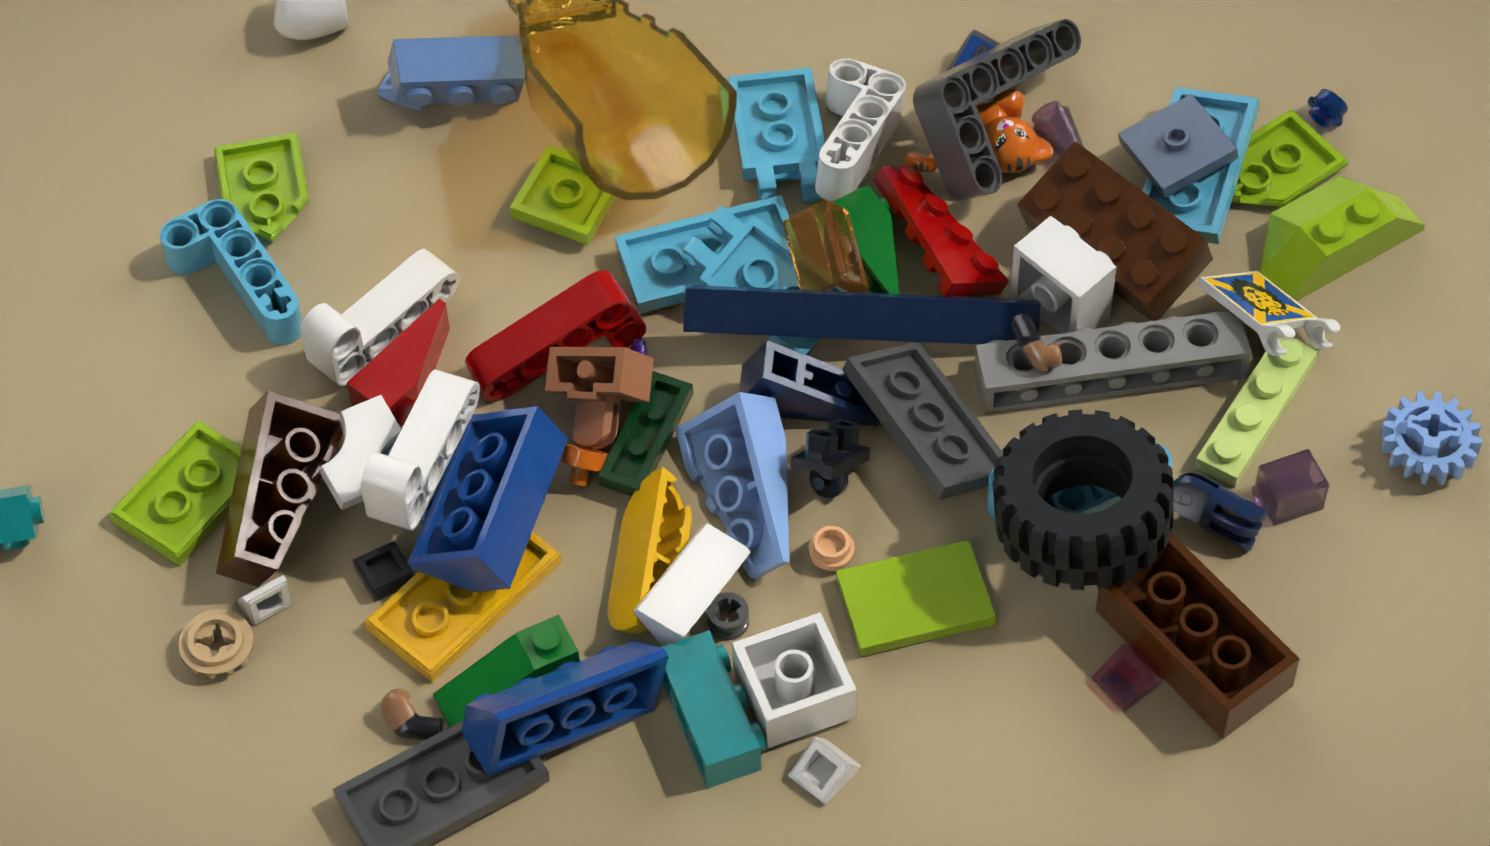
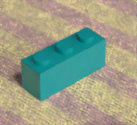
(712, 710)

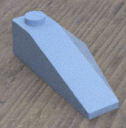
(742, 468)

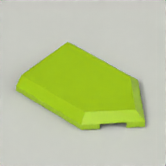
(1285, 162)
(264, 181)

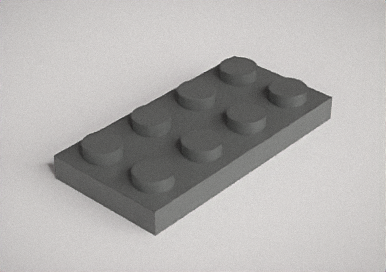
(925, 418)
(431, 792)

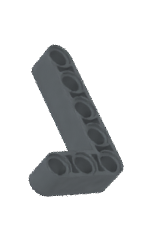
(949, 104)

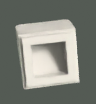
(266, 600)
(823, 769)

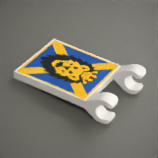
(1267, 310)

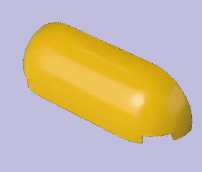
(649, 541)

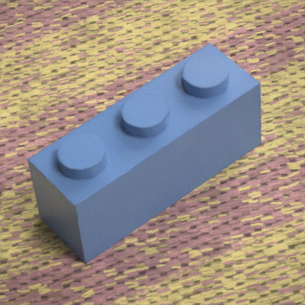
(456, 70)

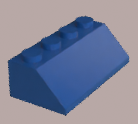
(489, 499)
(564, 705)

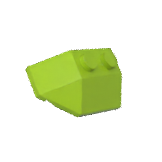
(1332, 234)

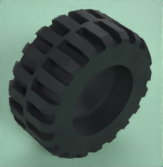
(1091, 545)

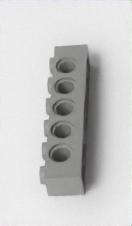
(1136, 369)

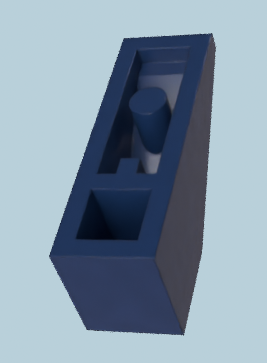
(804, 386)

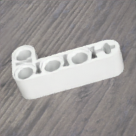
(871, 111)
(349, 341)
(402, 484)

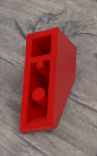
(404, 364)

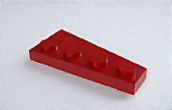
(947, 243)

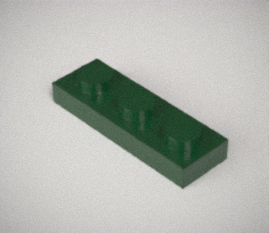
(646, 435)

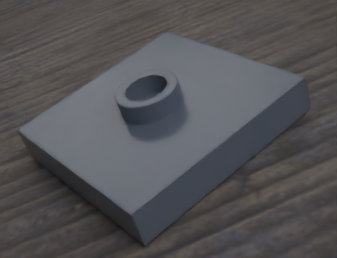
(1178, 145)

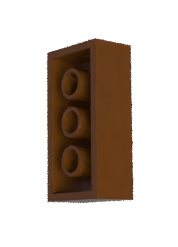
(1147, 244)
(1200, 638)

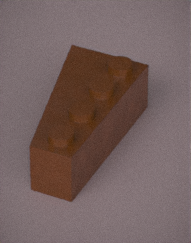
(274, 483)

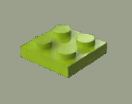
(561, 198)

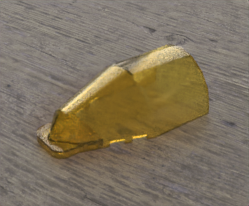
(623, 94)

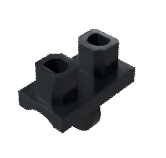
(831, 456)

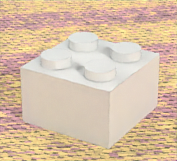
(1065, 277)
(794, 679)

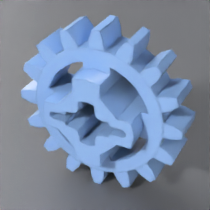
(1431, 438)

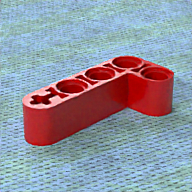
(573, 318)

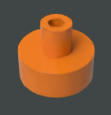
(582, 461)

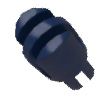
(1218, 509)

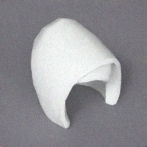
(309, 18)

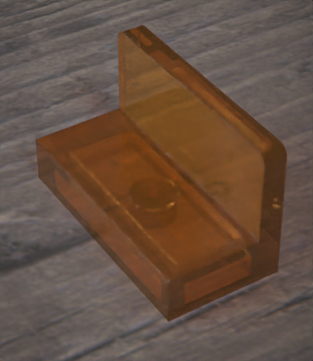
(825, 249)

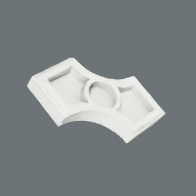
(366, 430)

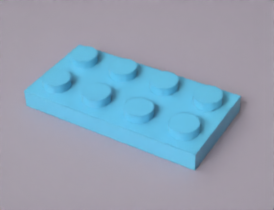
(1208, 200)
(654, 254)

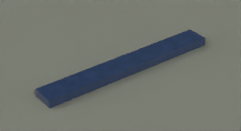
(852, 315)

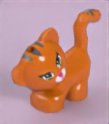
(1010, 136)

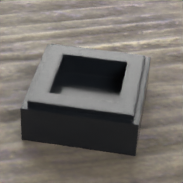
(383, 570)

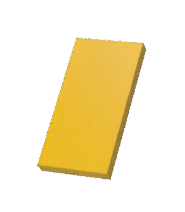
(437, 621)

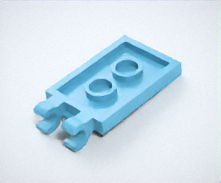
(778, 129)
(747, 258)

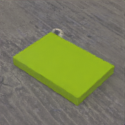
(182, 494)
(915, 598)

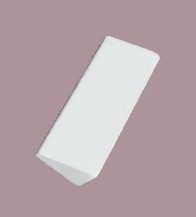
(690, 584)

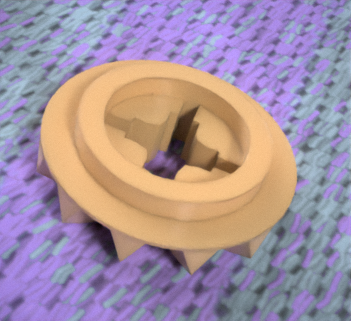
(202, 632)

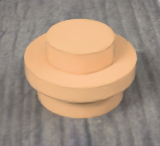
(831, 548)

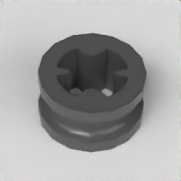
(730, 602)

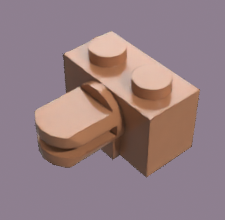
(598, 383)

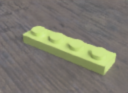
(1255, 411)

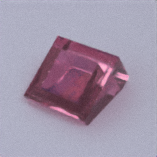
(1127, 677)

